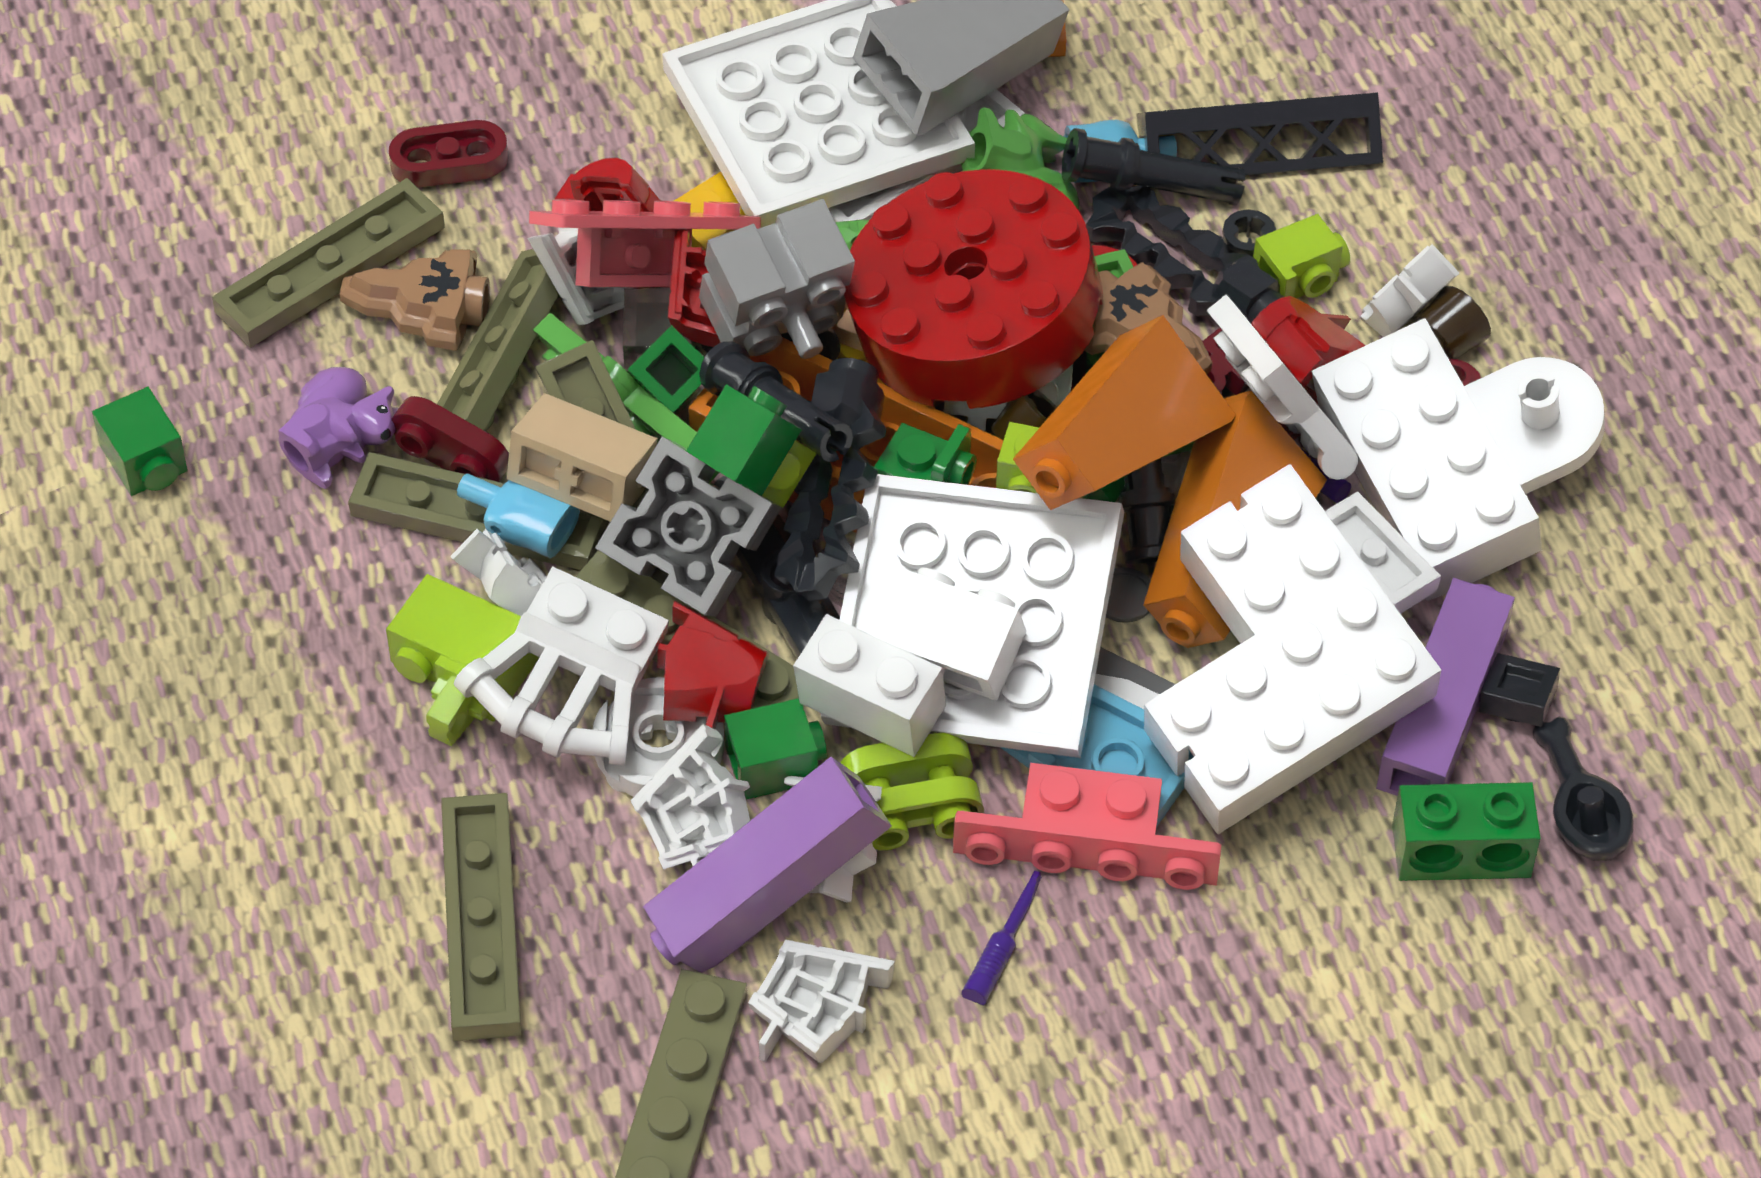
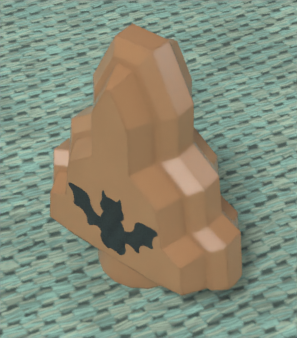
(424, 296)
(1135, 300)

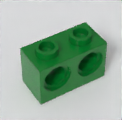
(1465, 831)

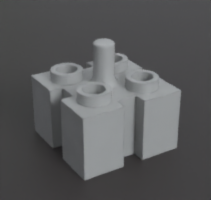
(778, 281)
(688, 528)

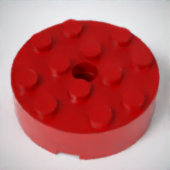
(974, 288)

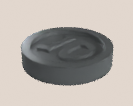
(1127, 595)

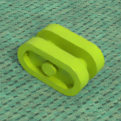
(919, 787)

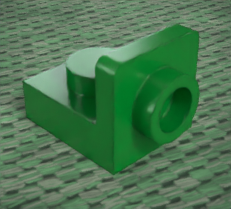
(929, 457)

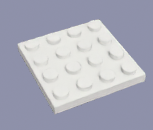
(799, 115)
(1009, 542)

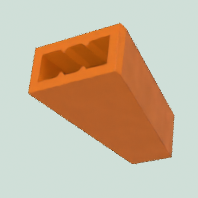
(1123, 414)
(1218, 472)

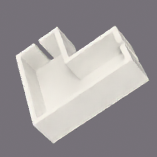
(1315, 662)

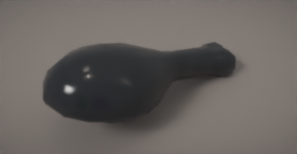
(1587, 808)

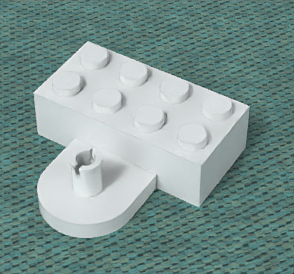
(1457, 458)

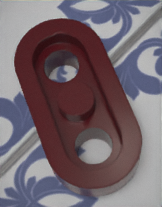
(448, 153)
(448, 440)

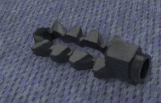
(1238, 273)
(853, 397)

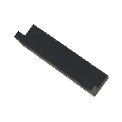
(1276, 114)

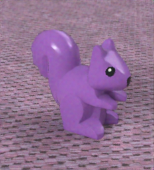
(335, 422)

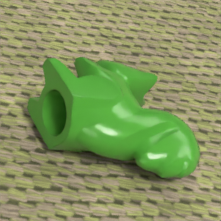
(1018, 147)

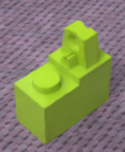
(440, 635)

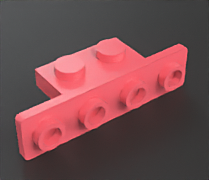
(634, 246)
(1088, 824)

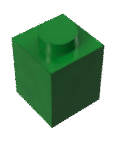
(669, 370)
(745, 437)
(140, 442)
(771, 745)

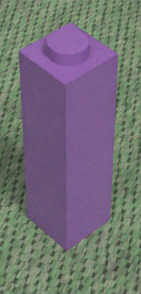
(1464, 646)
(765, 867)

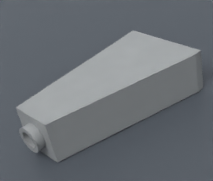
(951, 53)

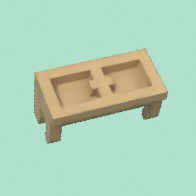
(578, 457)

